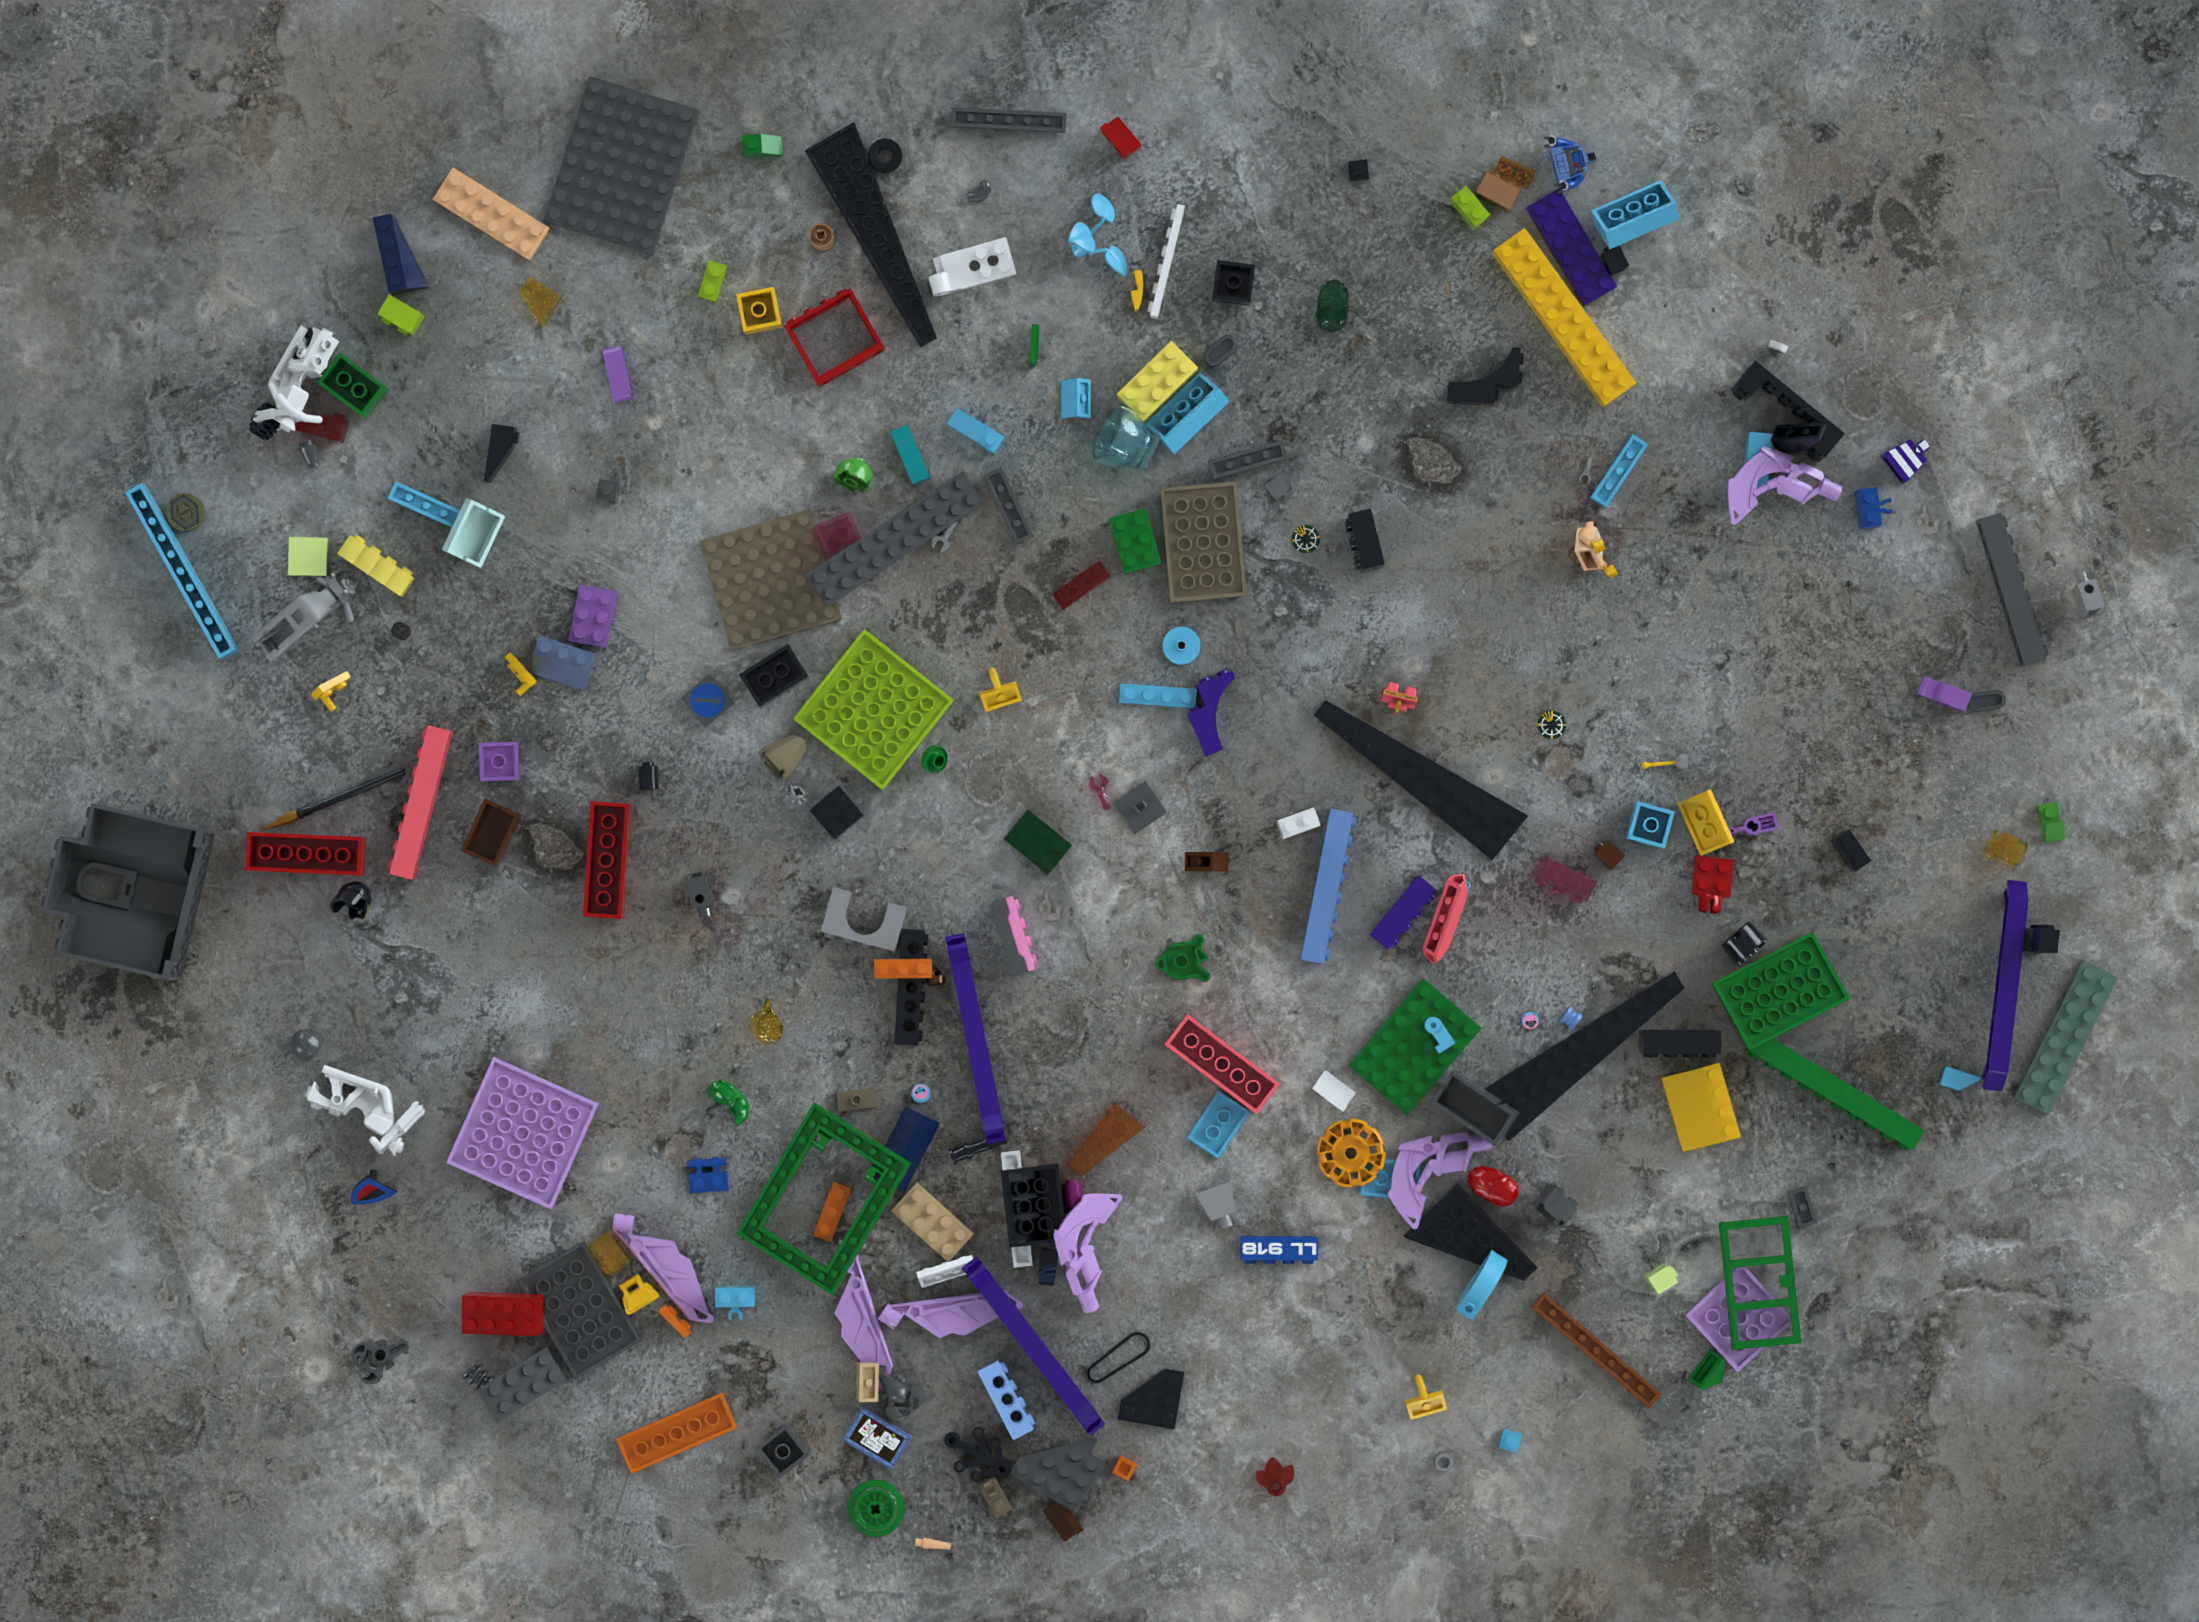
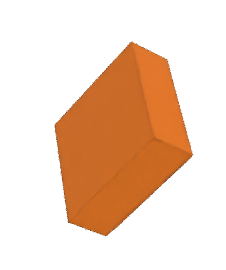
(1124, 1468)

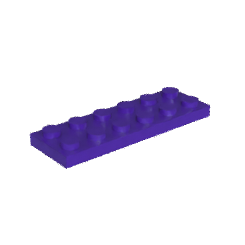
(1571, 247)

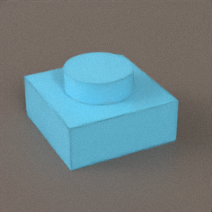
(1510, 1440)

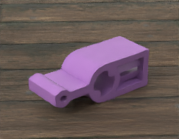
(1944, 694)
(1757, 820)

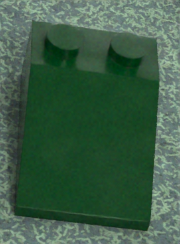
(1038, 842)

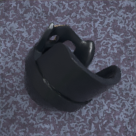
(354, 896)

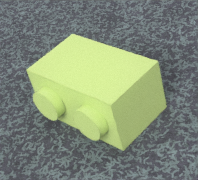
(1661, 1278)

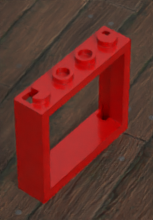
(825, 305)

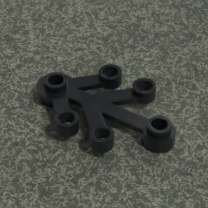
(981, 1456)

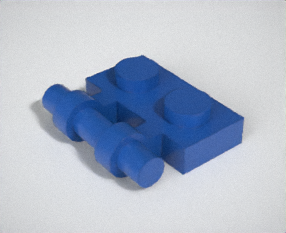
(708, 1181)

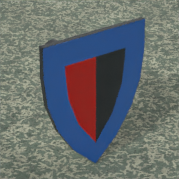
(371, 1190)

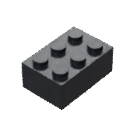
(1364, 541)
(774, 675)

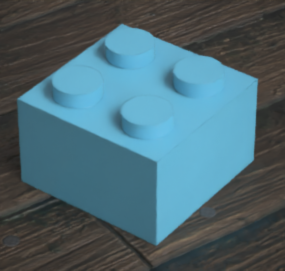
(1650, 825)

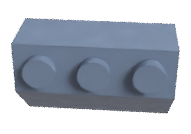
(562, 663)

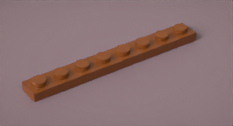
(1596, 1350)

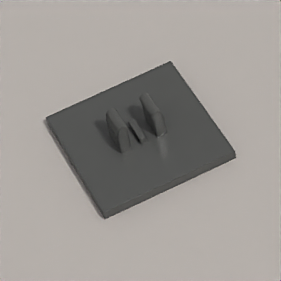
(1140, 807)

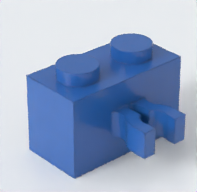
(1869, 508)

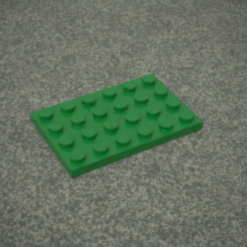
(1780, 991)
(1402, 1054)

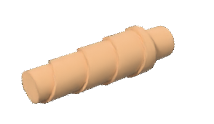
(932, 1544)

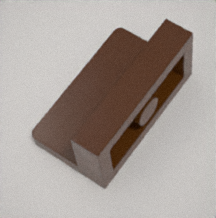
(1063, 1520)

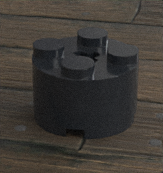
(1744, 943)

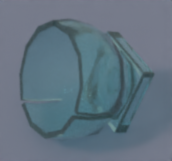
(1124, 441)

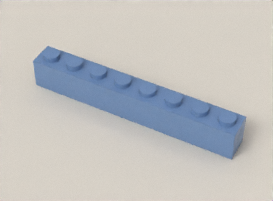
(1327, 885)

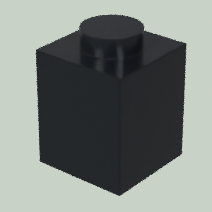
(1614, 260)

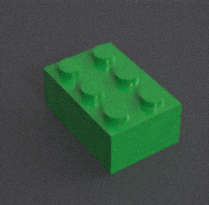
(352, 385)
(1135, 541)

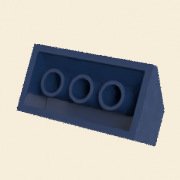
(910, 1140)

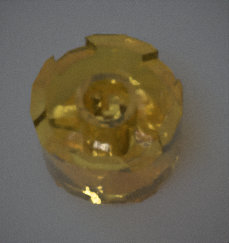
(2006, 848)

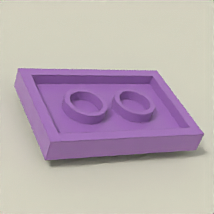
(593, 616)

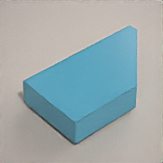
(1957, 1079)

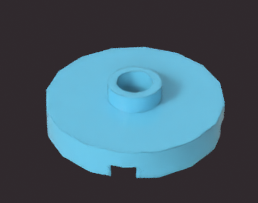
(1178, 655)

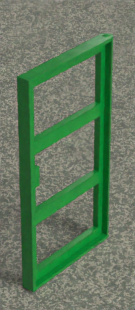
(1786, 1280)

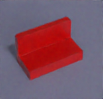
(1120, 137)

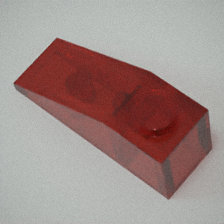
(330, 428)
(1081, 585)

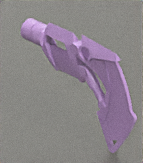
(1743, 487)
(1404, 1192)
(1090, 1210)

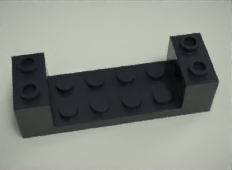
(1758, 375)

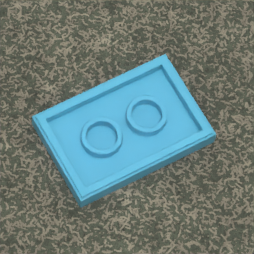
(1218, 1124)
(1382, 1183)

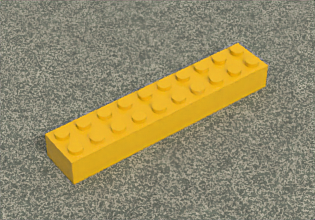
(1563, 317)

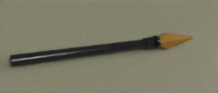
(291, 817)

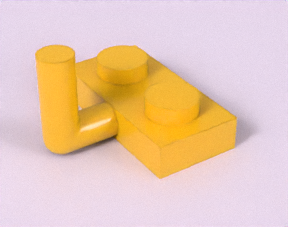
(523, 674)
(325, 690)
(999, 695)
(1426, 1403)

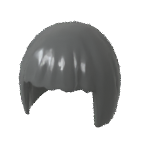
(306, 1044)

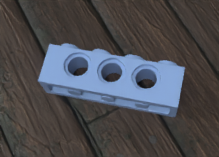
(1015, 1428)

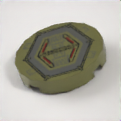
(185, 512)

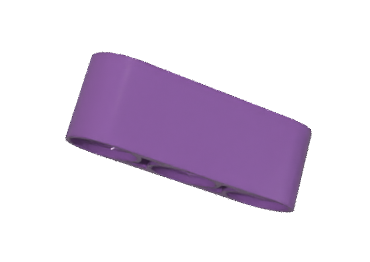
(617, 374)

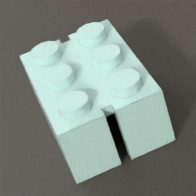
(473, 532)

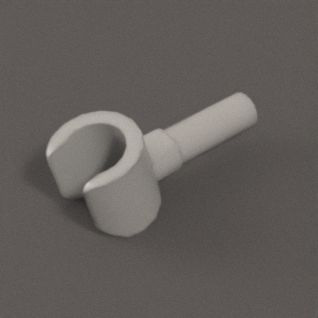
(1586, 470)

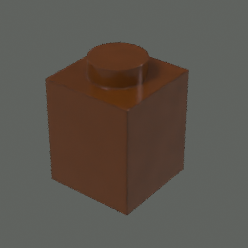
(1608, 854)

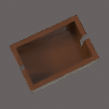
(491, 832)

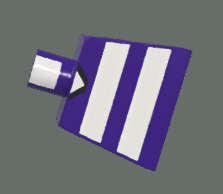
(1906, 459)

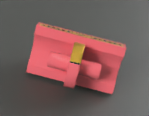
(1399, 700)

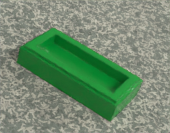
(1034, 344)

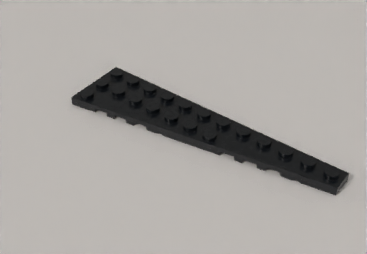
(853, 186)
(1460, 804)
(1553, 1072)

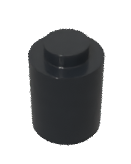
(648, 776)

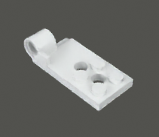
(954, 270)

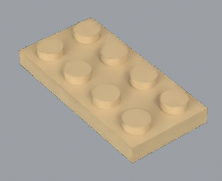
(932, 1222)

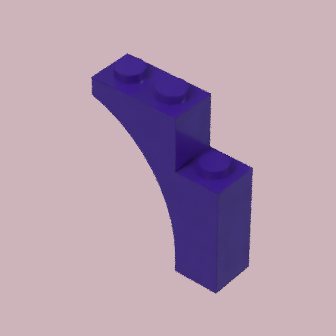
(1204, 719)

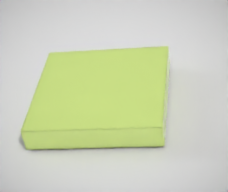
(308, 556)

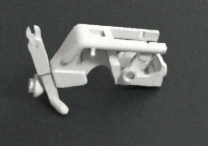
(373, 1100)

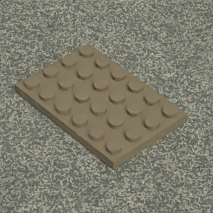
(1203, 542)

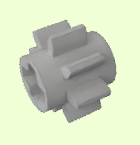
(794, 797)

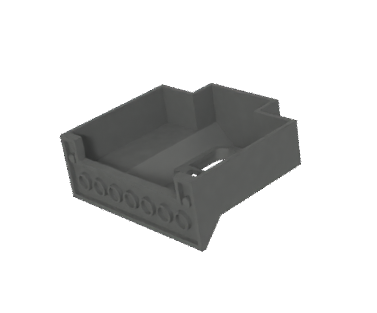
(156, 921)

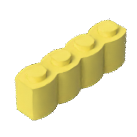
(375, 565)

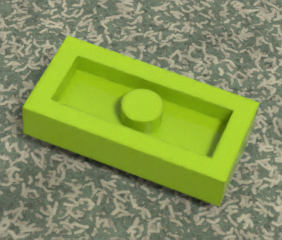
(712, 281)

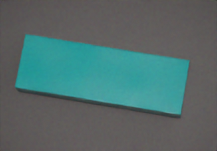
(910, 454)

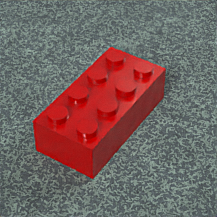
(502, 1313)

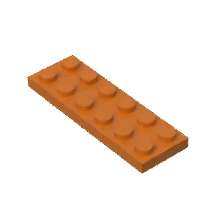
(676, 1433)

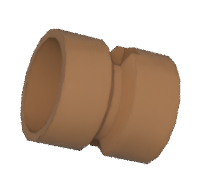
(821, 237)

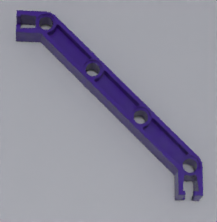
(2006, 985)
(975, 1038)
(1033, 1345)

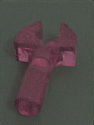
(1101, 791)

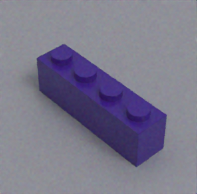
(1402, 913)

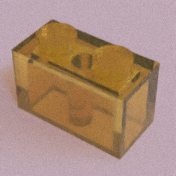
(609, 1253)

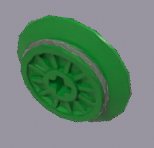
(874, 1493)

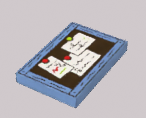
(877, 1438)

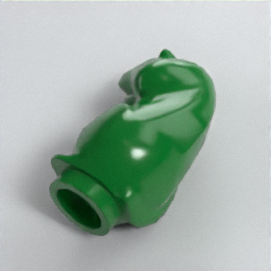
(727, 1094)

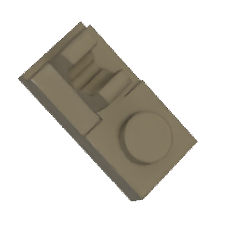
(995, 1496)

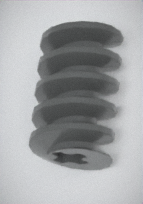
(477, 1375)

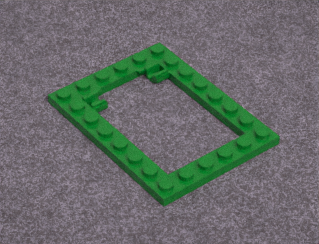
(883, 1160)

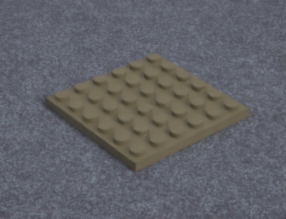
(763, 580)

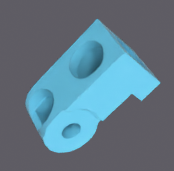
(1440, 1034)

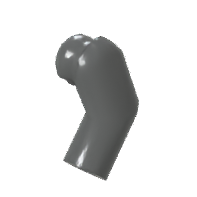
(982, 192)

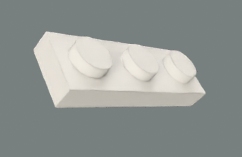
(943, 1272)

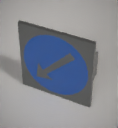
(707, 700)

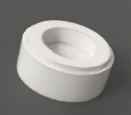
(1778, 346)

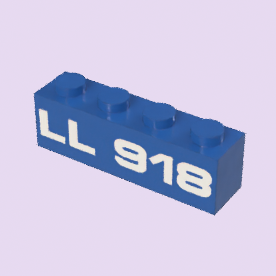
(1278, 1248)

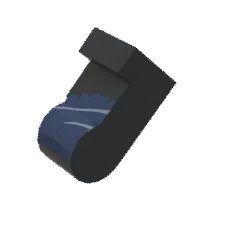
(1048, 1266)

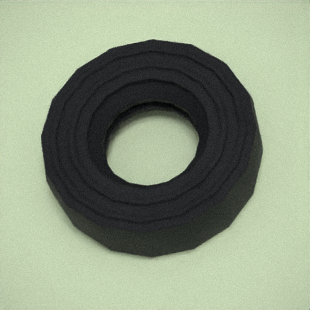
(885, 144)

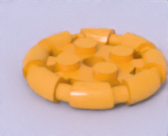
(1339, 1153)

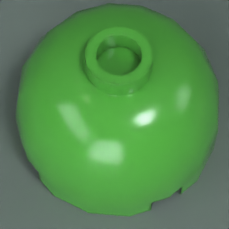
(853, 474)

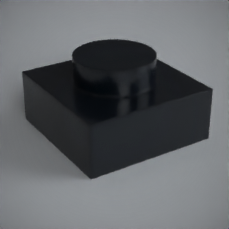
(1358, 170)

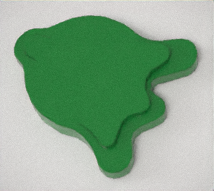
(1184, 960)

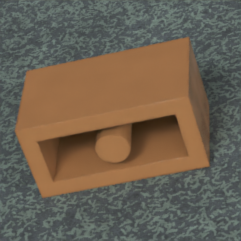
(1497, 191)

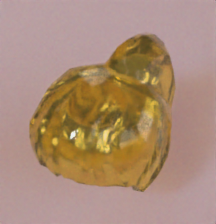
(766, 1025)

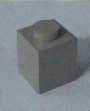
(608, 491)

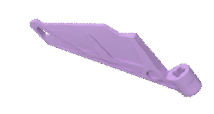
(666, 1266)
(945, 1315)
(860, 1322)

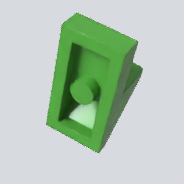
(2050, 822)

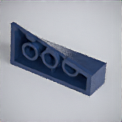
(398, 261)

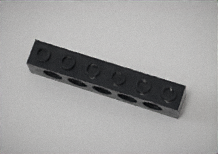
(903, 1036)

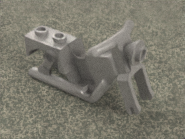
(302, 614)

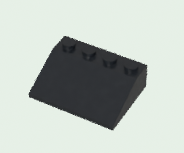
(1032, 1204)

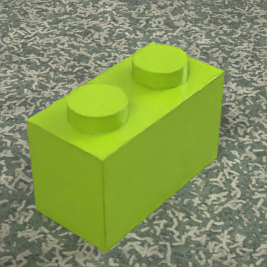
(1470, 207)
(401, 315)

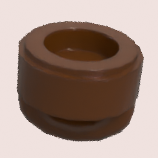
(936, 980)

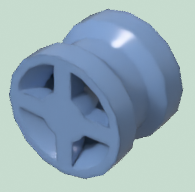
(1570, 1018)

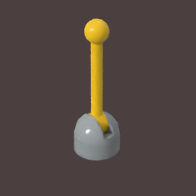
(1680, 762)

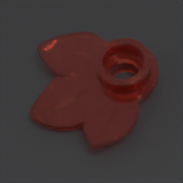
(1275, 1474)

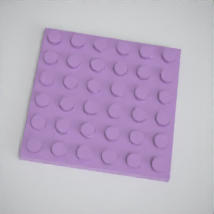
(522, 1133)

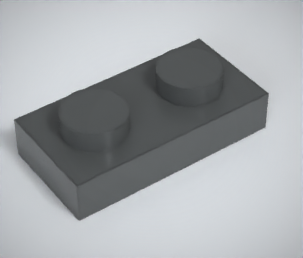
(1802, 1207)

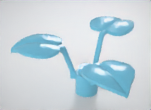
(1083, 239)

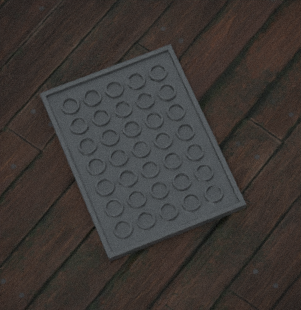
(621, 165)

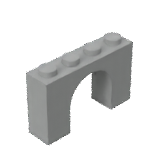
(885, 937)

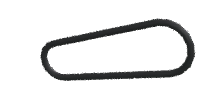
(1126, 1364)

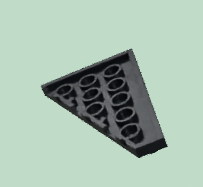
(1466, 1231)

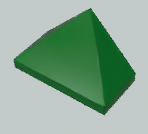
(1709, 1371)

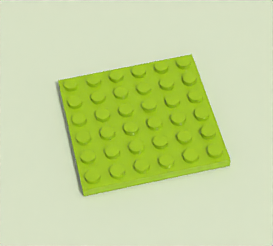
(873, 709)

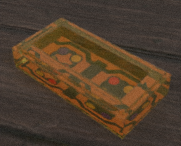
(1514, 172)

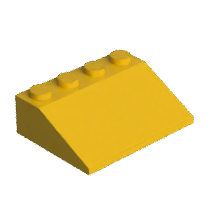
(1701, 1107)

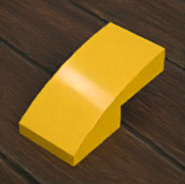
(1137, 295)

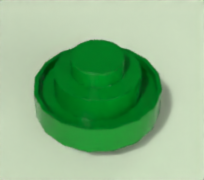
(934, 759)

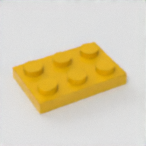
(1705, 822)

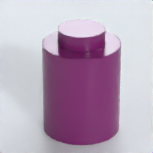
(1072, 1192)

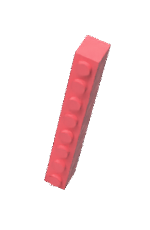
(420, 803)

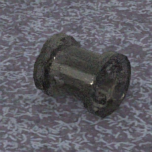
(406, 634)

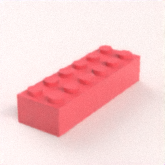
(1222, 1064)

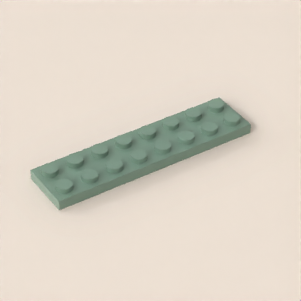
(2065, 1037)

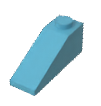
(976, 431)

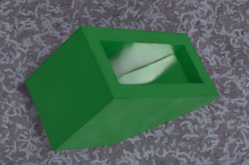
(761, 145)

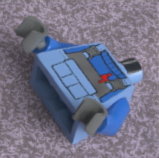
(1568, 162)

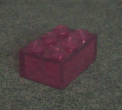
(836, 534)
(1563, 880)

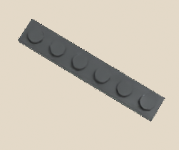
(1008, 120)

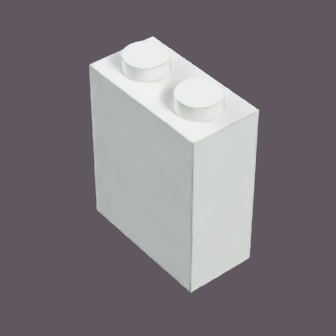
(1298, 823)

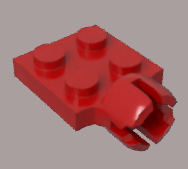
(1712, 882)

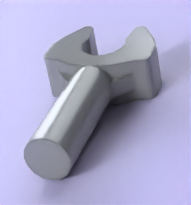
(944, 538)

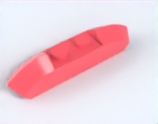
(1446, 918)

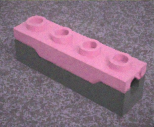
(1013, 935)

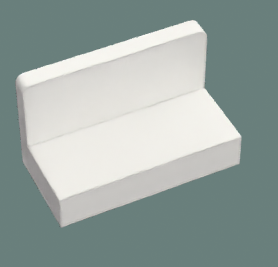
(1333, 1090)

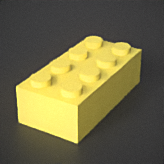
(1157, 381)

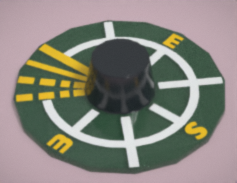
(1305, 539)
(1551, 724)

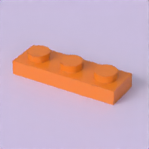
(902, 968)
(832, 1211)

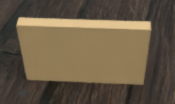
(867, 1382)

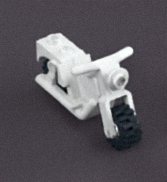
(312, 351)

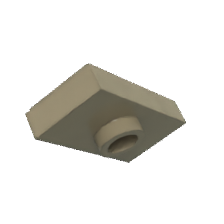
(856, 1099)

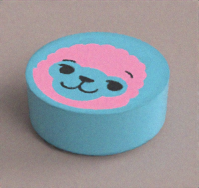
(920, 1093)

